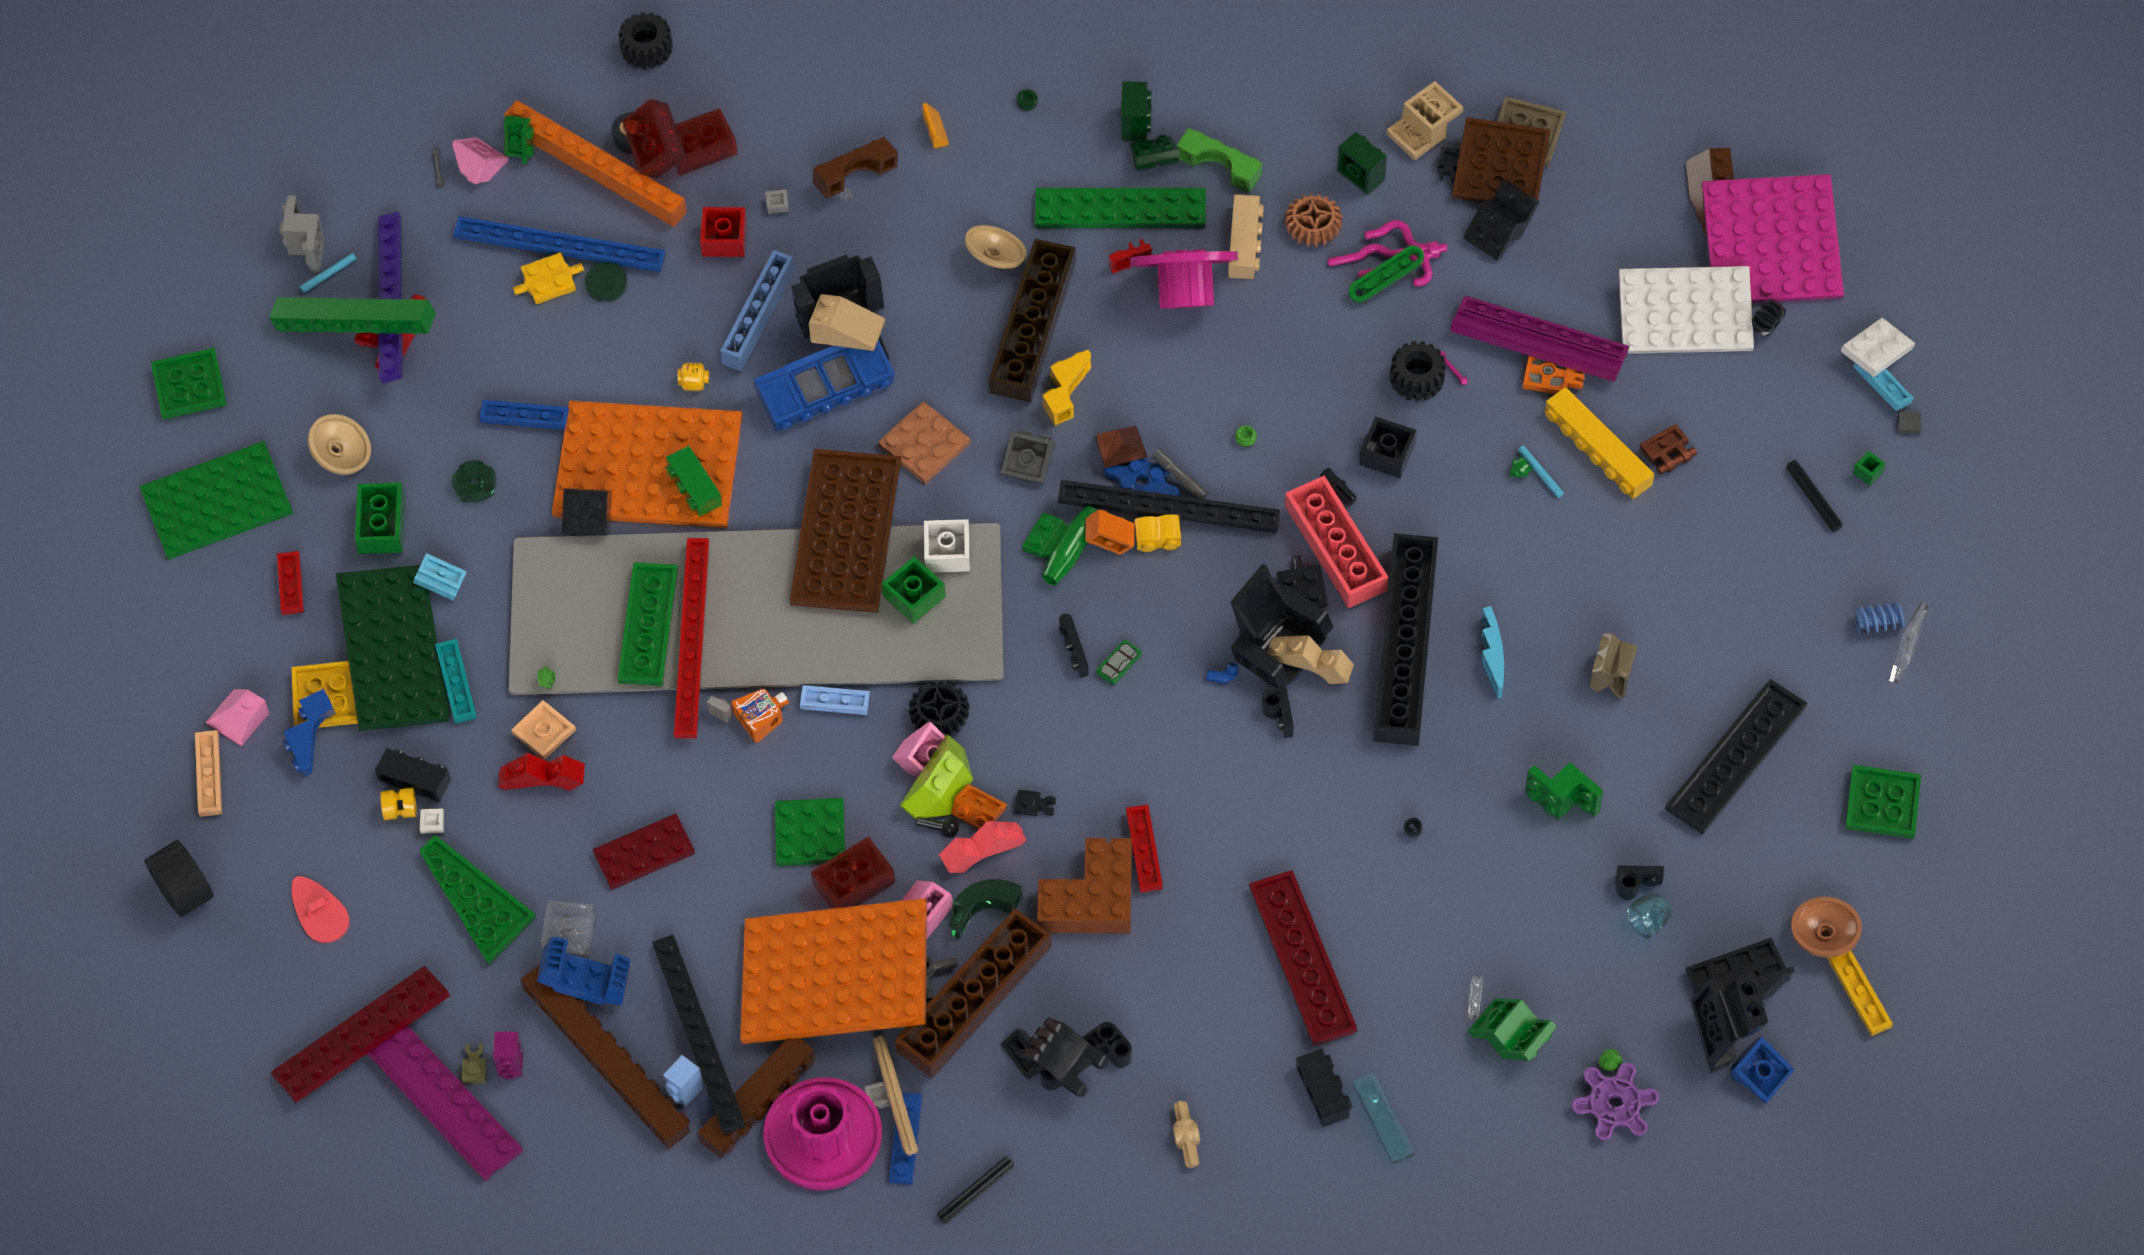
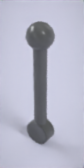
(440, 182)

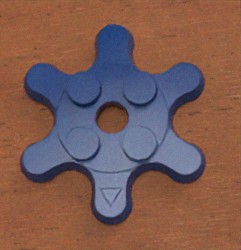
(1138, 469)

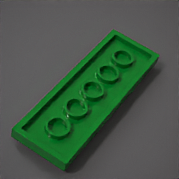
(648, 624)

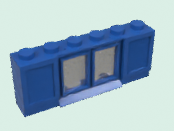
(821, 383)

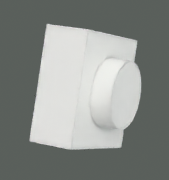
(431, 821)

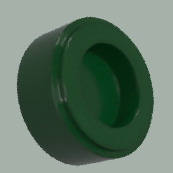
(1027, 100)

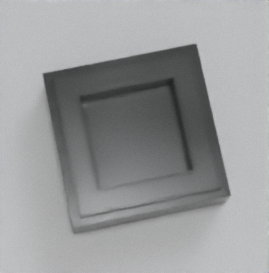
(1909, 422)

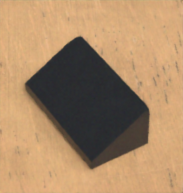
(1014, 1045)

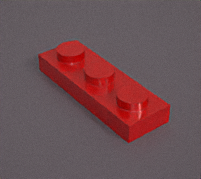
(290, 583)

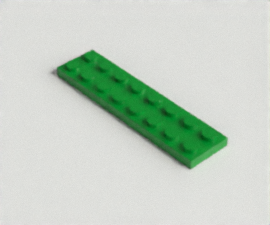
(1120, 208)

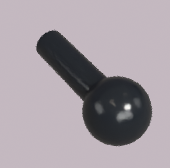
(948, 828)

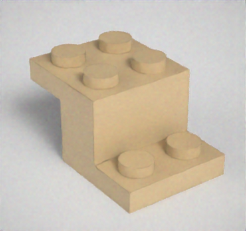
(1424, 120)

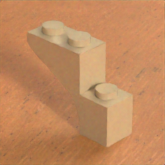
(1306, 654)

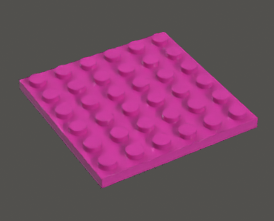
(1780, 231)

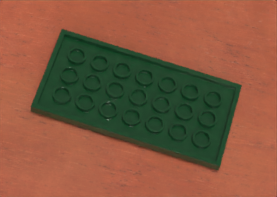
(391, 648)

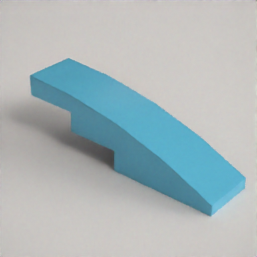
(1492, 656)

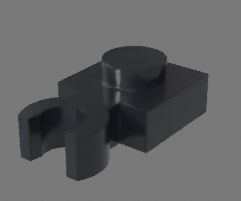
(1448, 162)
(1031, 802)

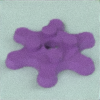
(1617, 1087)

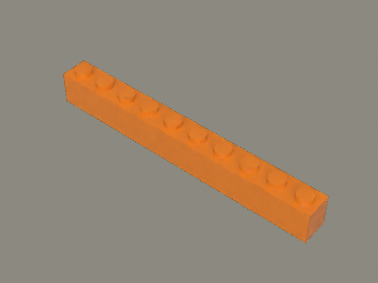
(602, 166)

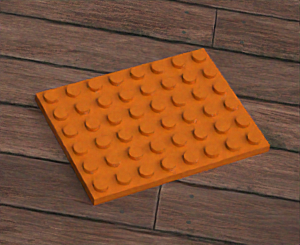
(627, 452)
(834, 971)

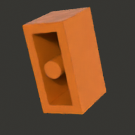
(1109, 532)

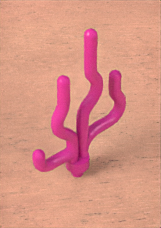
(1430, 249)

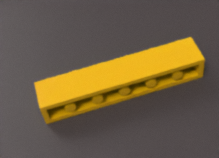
(1599, 443)

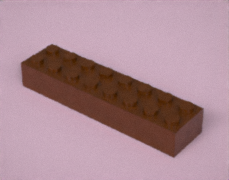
(974, 992)

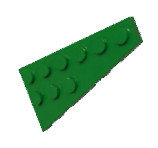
(482, 905)

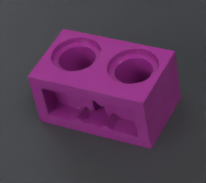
(508, 1054)

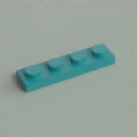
(456, 681)

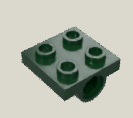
(1158, 150)

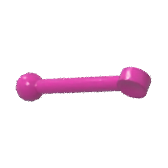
(1463, 380)

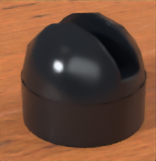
(1416, 823)

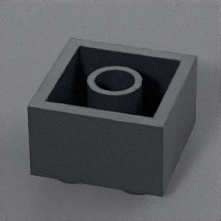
(1388, 447)
(586, 511)

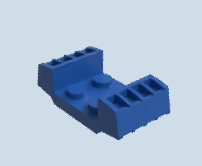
(582, 976)

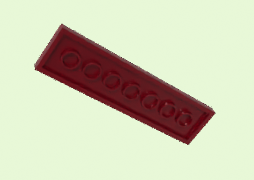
(1303, 958)
(360, 1034)

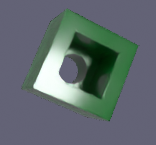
(1869, 468)

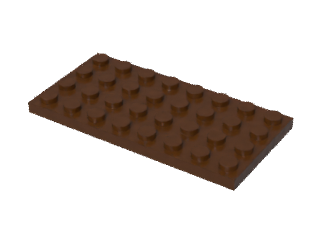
(845, 531)

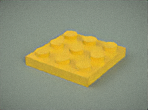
(337, 684)

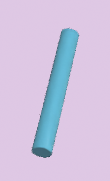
(327, 273)
(1540, 471)

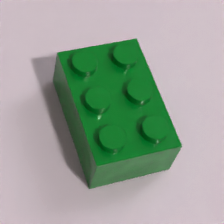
(380, 518)

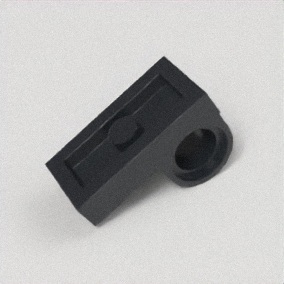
(1280, 711)
(1636, 875)

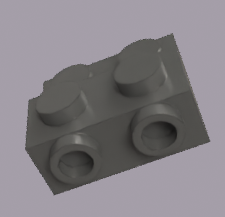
(1028, 457)

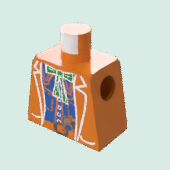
(759, 712)

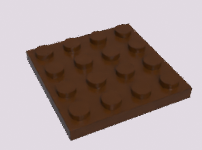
(1497, 153)

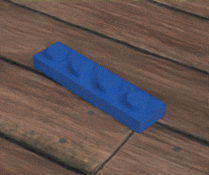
(524, 414)
(902, 1165)

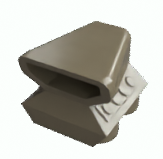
(1613, 665)

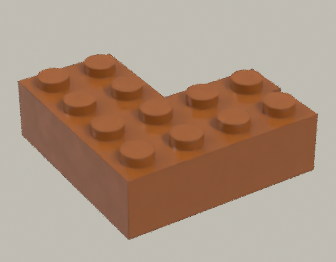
(1095, 903)

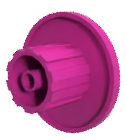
(1185, 276)
(822, 1133)

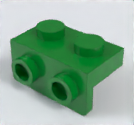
(518, 137)

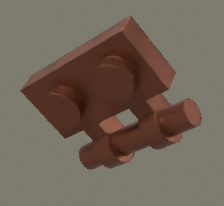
(1665, 443)

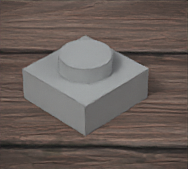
(777, 201)
(719, 708)
(878, 1094)

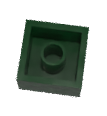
(1135, 110)
(1361, 163)

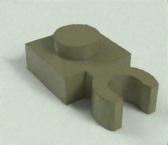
(475, 1068)

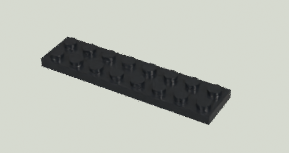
(1736, 756)

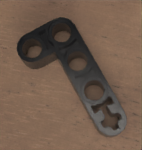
(1106, 1046)

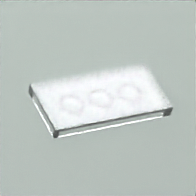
(1909, 642)

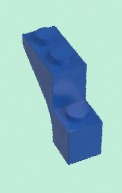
(302, 737)

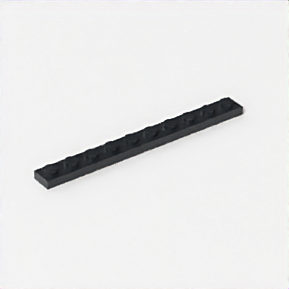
(1164, 504)
(698, 1034)

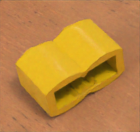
(1158, 532)

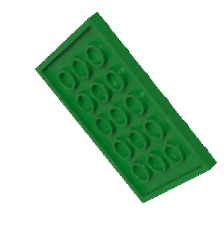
(216, 500)

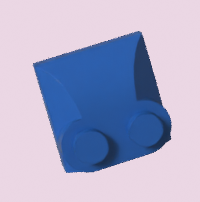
(1761, 1069)

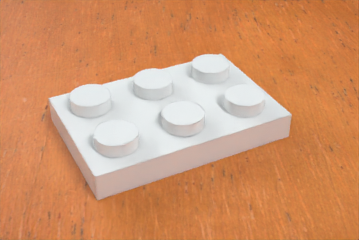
(1877, 347)

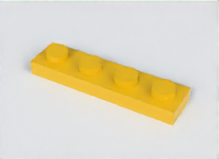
(1860, 993)

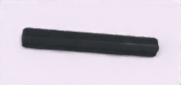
(1814, 495)
(975, 1190)

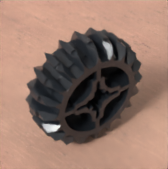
(956, 707)

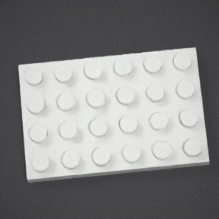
(1686, 309)

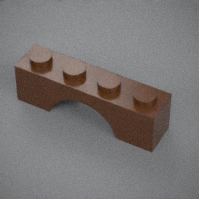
(876, 156)

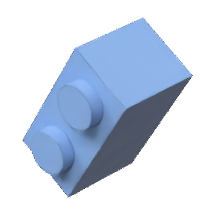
(683, 1081)

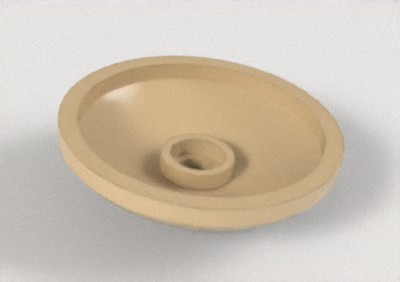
(995, 247)
(345, 438)

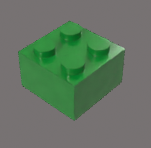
(913, 590)

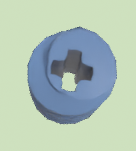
(1878, 617)

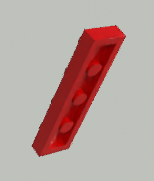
(1144, 848)

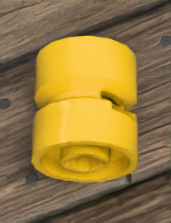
(390, 804)

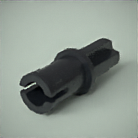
(1339, 487)

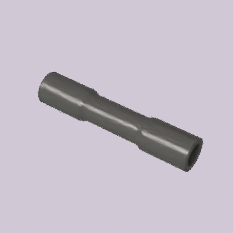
(1169, 465)

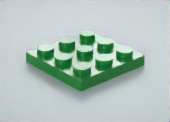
(188, 383)
(1883, 801)
(809, 831)

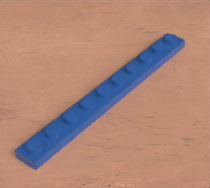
(555, 242)

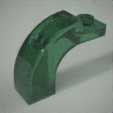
(983, 895)

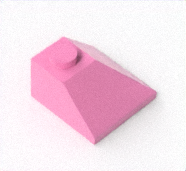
(478, 159)
(239, 715)
(918, 749)

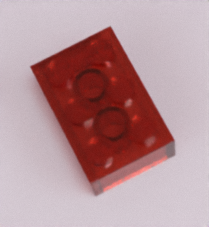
(653, 138)
(705, 141)
(853, 875)

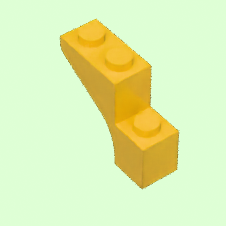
(1066, 377)

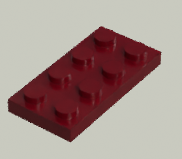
(643, 851)

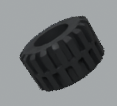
(647, 53)
(1417, 356)

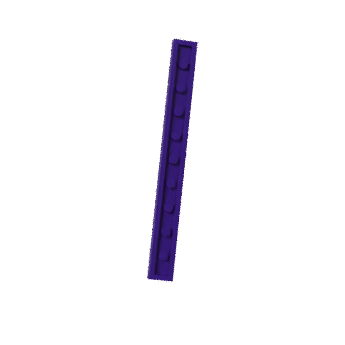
(390, 288)

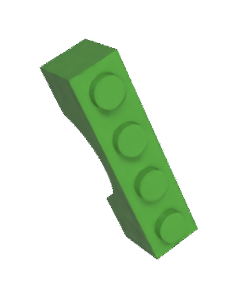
(1198, 148)

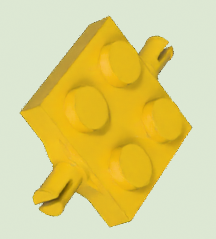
(548, 278)

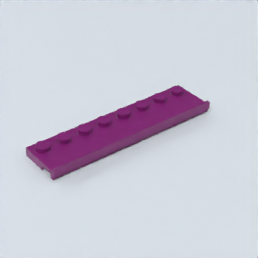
(1539, 338)
(445, 1103)

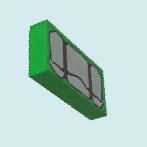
(1119, 662)

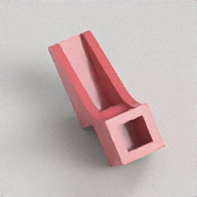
(987, 841)

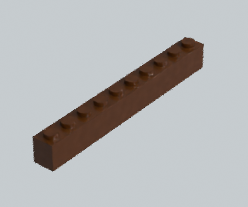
(610, 1060)

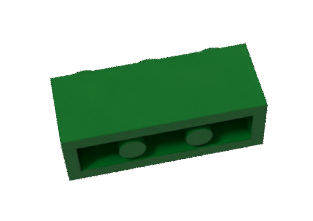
(693, 481)

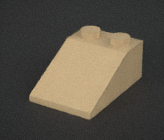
(844, 324)

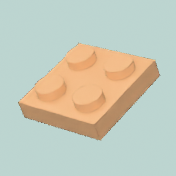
(543, 730)

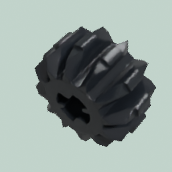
(1768, 317)

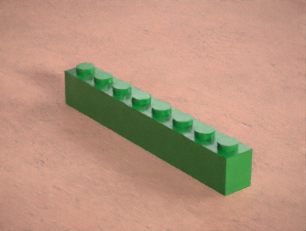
(352, 315)

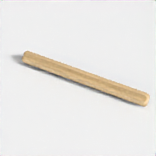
(895, 1096)

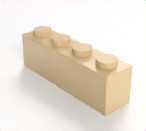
(1244, 236)

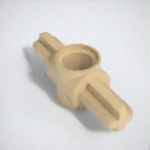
(1186, 1134)

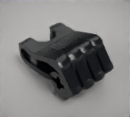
(1061, 1053)

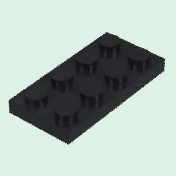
(1757, 958)

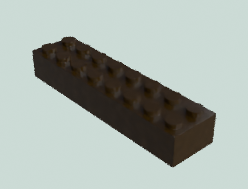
(1032, 320)

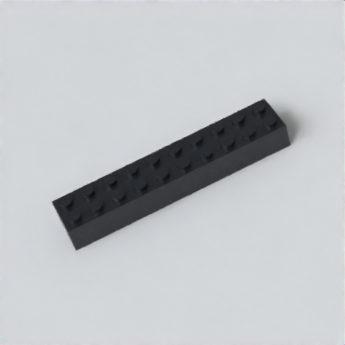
(1406, 639)

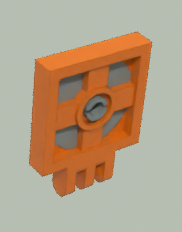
(1550, 377)

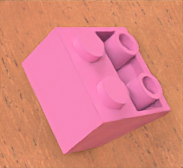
(938, 902)

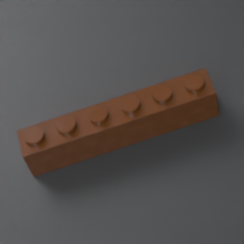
(760, 1092)

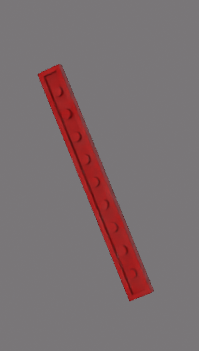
(691, 638)

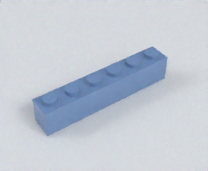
(757, 310)

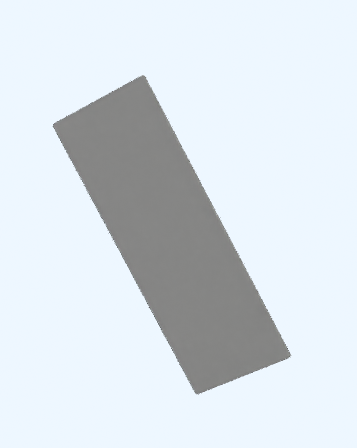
(576, 593)

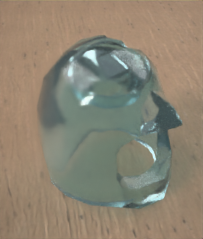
(1649, 914)

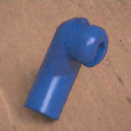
(1224, 676)

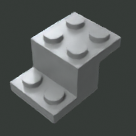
(302, 234)

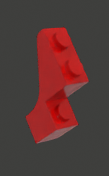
(535, 771)

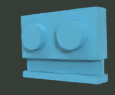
(439, 577)

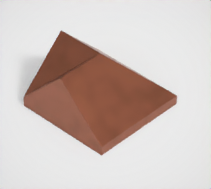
(1120, 446)

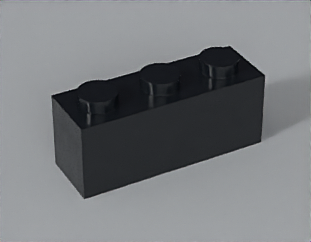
(413, 772)
(1323, 1087)

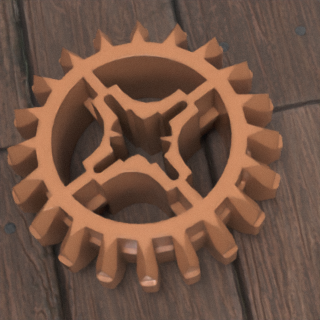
(1302, 226)

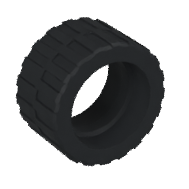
(179, 878)

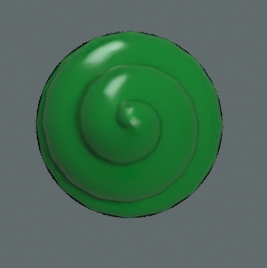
(1519, 468)

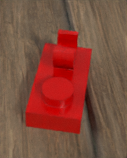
(1121, 259)

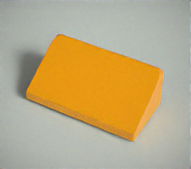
(934, 126)

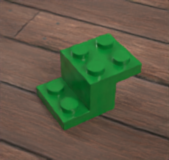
(1564, 791)
(1512, 1029)

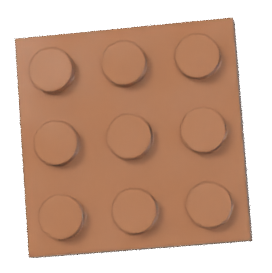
(924, 442)

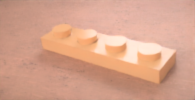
(208, 773)

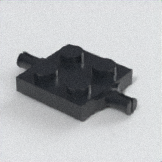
(1305, 581)

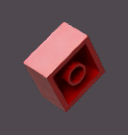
(723, 231)

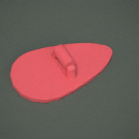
(319, 911)

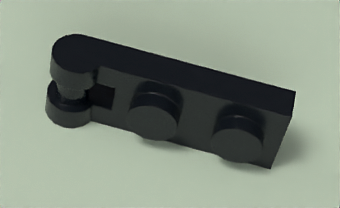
(1073, 644)

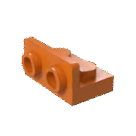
(977, 807)

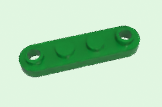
(1386, 274)

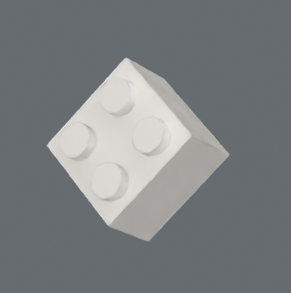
(947, 545)

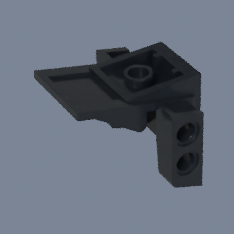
(842, 277)
(1270, 612)
(1724, 1011)

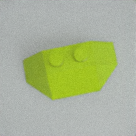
(939, 782)

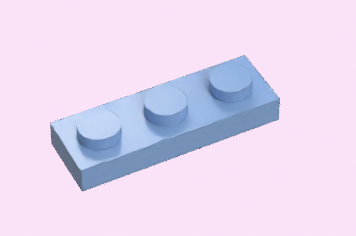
(835, 700)

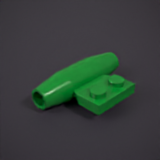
(1058, 542)

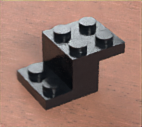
(1501, 220)

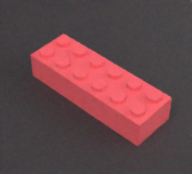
(1336, 542)

